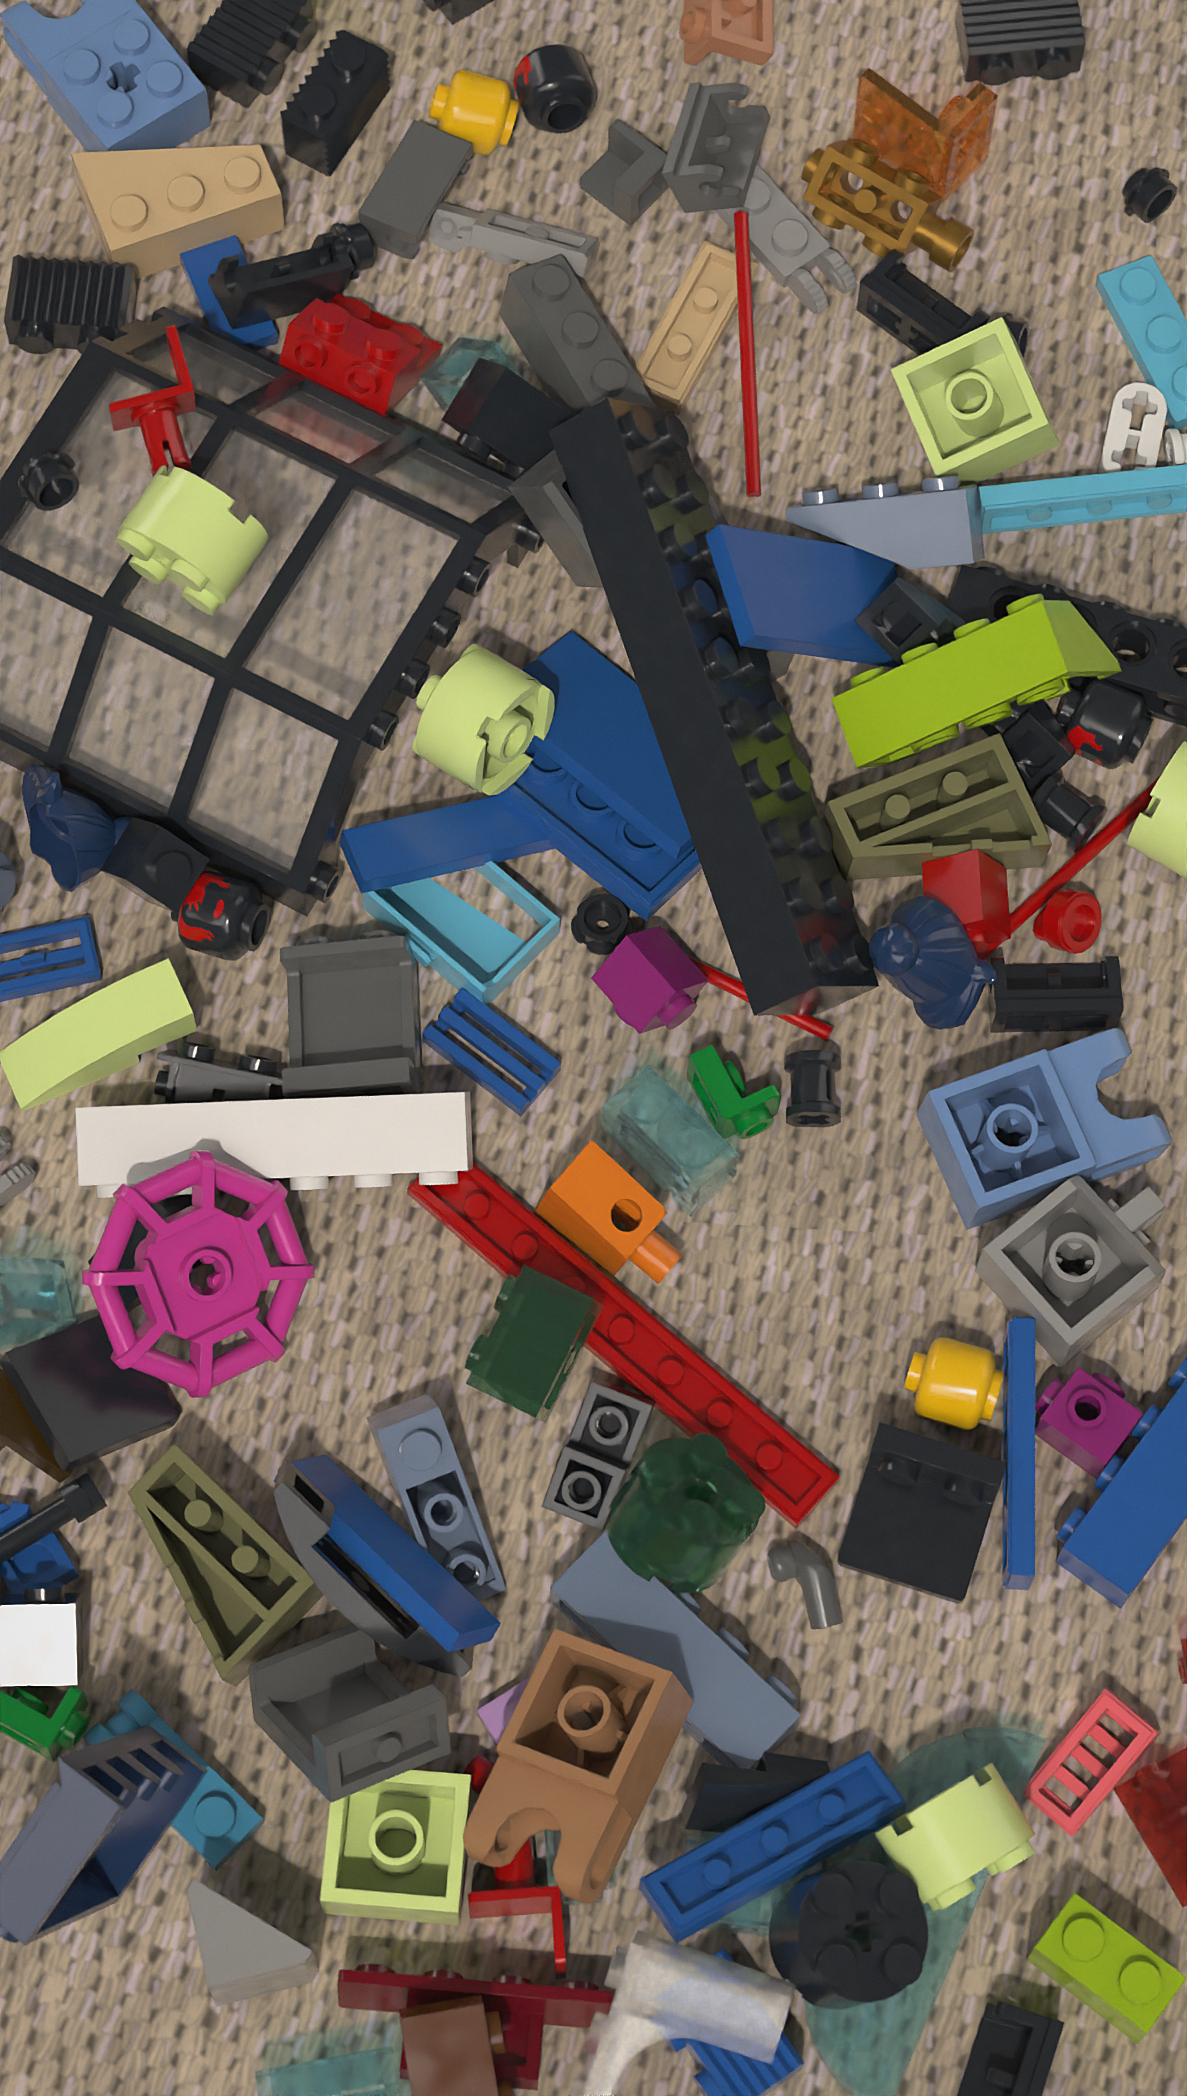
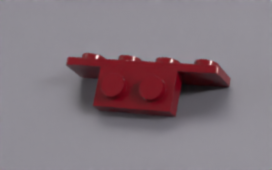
(520, 2005)

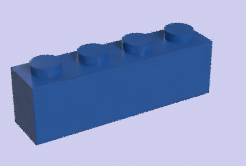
(1138, 1506)

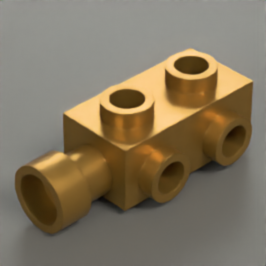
(875, 206)

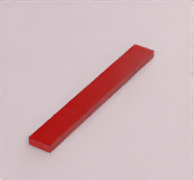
(635, 1343)

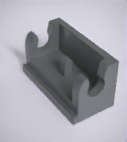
(714, 148)
(412, 188)

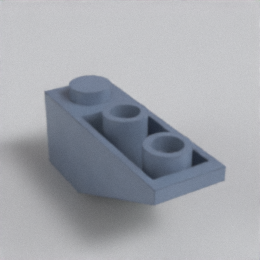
(908, 528)
(435, 1493)

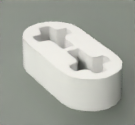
(1119, 435)

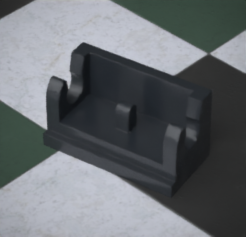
(279, 284)
(912, 308)
(1055, 997)
(1011, 2053)

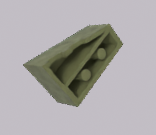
(936, 812)
(227, 1566)

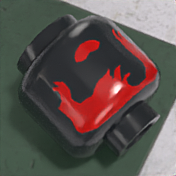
(554, 88)
(1106, 723)
(222, 917)

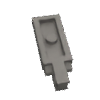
(510, 238)

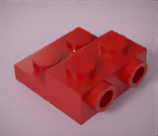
(357, 352)

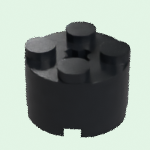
(885, 1928)

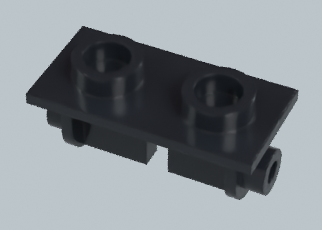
(197, 1073)

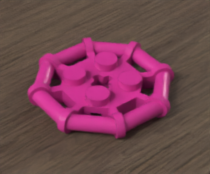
(167, 1259)

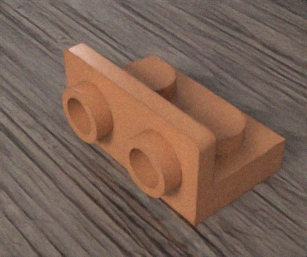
(729, 28)

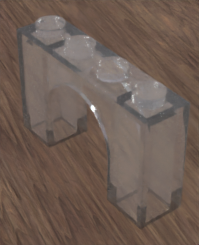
(681, 1994)

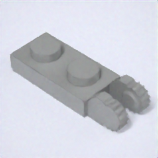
(789, 243)

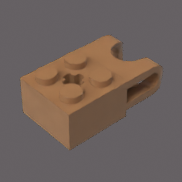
(578, 1761)

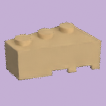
(175, 200)

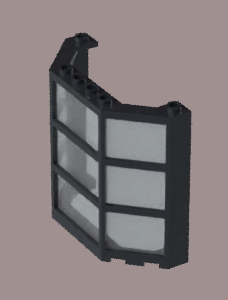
(264, 714)

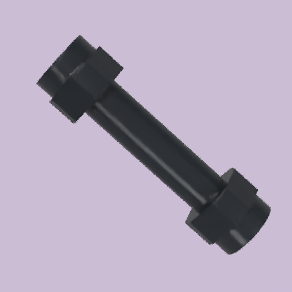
(77, 1501)

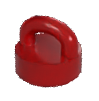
(1069, 921)

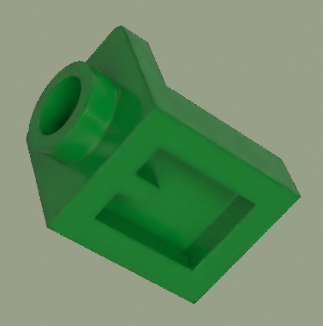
(720, 1093)
(25, 1721)

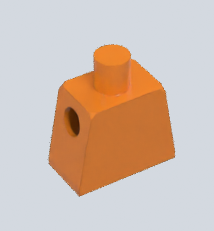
(594, 1193)

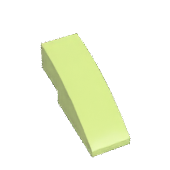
(98, 1035)

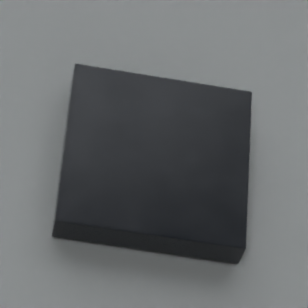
(82, 1397)

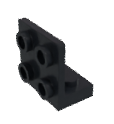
(921, 1513)

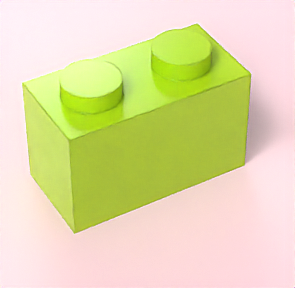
(1106, 1968)

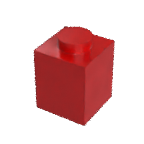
(975, 891)

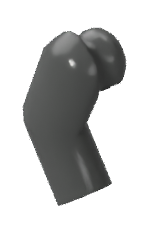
(813, 1576)

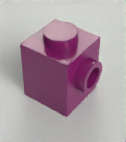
(650, 981)
(1086, 1419)

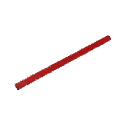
(747, 354)
(1076, 864)

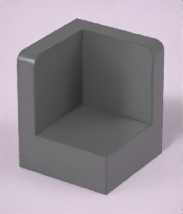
(627, 174)

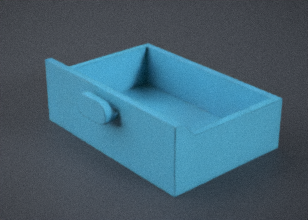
(457, 937)

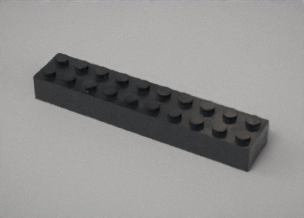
(714, 712)

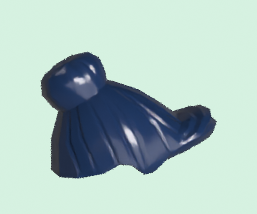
(67, 828)
(931, 962)

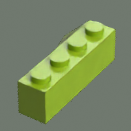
(969, 680)

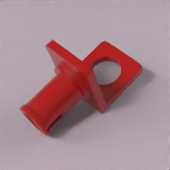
(158, 412)
(519, 1895)

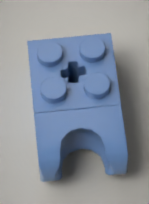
(109, 75)
(1051, 1114)

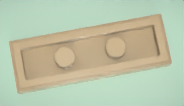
(691, 328)

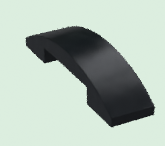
(910, 618)
(306, 1520)

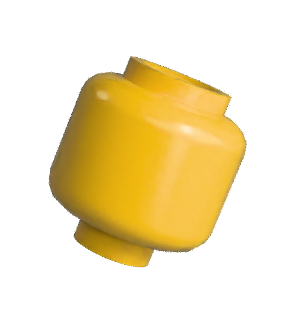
(475, 110)
(954, 1383)

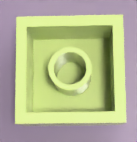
(975, 405)
(399, 1849)

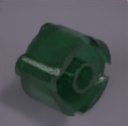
(684, 1513)

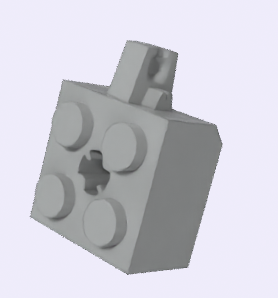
(1071, 1230)

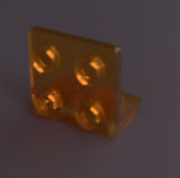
(912, 138)

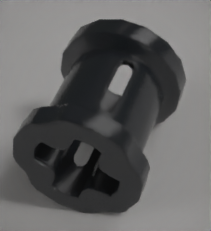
(1067, 812)
(813, 1088)

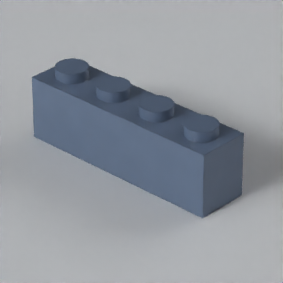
(733, 1708)

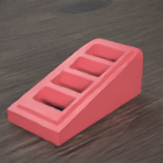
(1127, 1718)

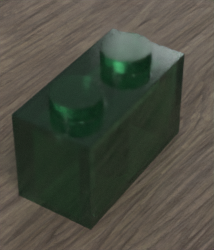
(532, 1342)

